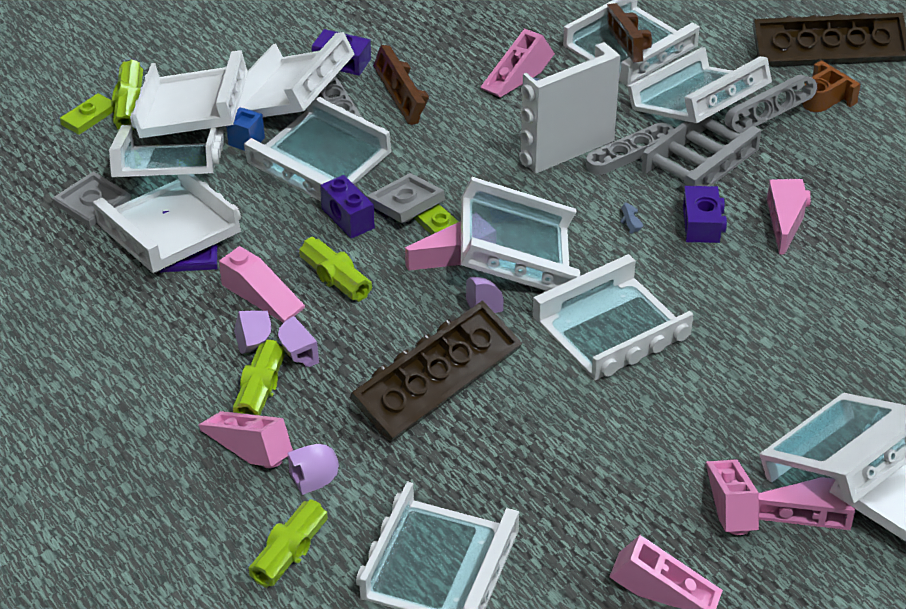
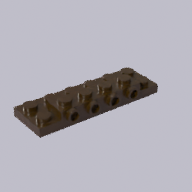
(831, 39)
(434, 370)

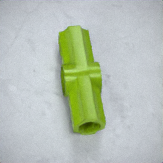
(126, 92)
(335, 269)
(259, 379)
(288, 543)

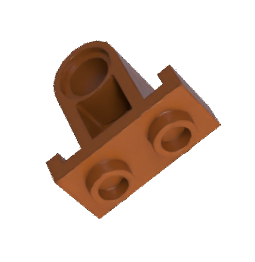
(831, 88)

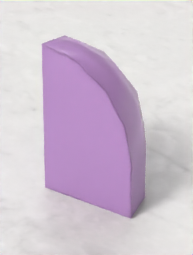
(483, 289)
(252, 330)
(298, 342)
(312, 467)

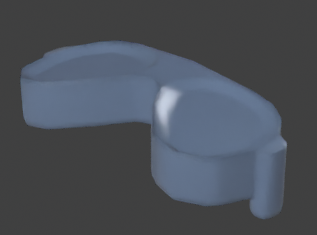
(632, 221)

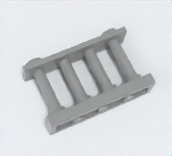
(710, 168)

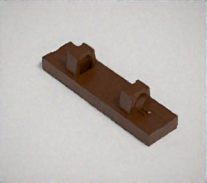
(625, 30)
(399, 85)

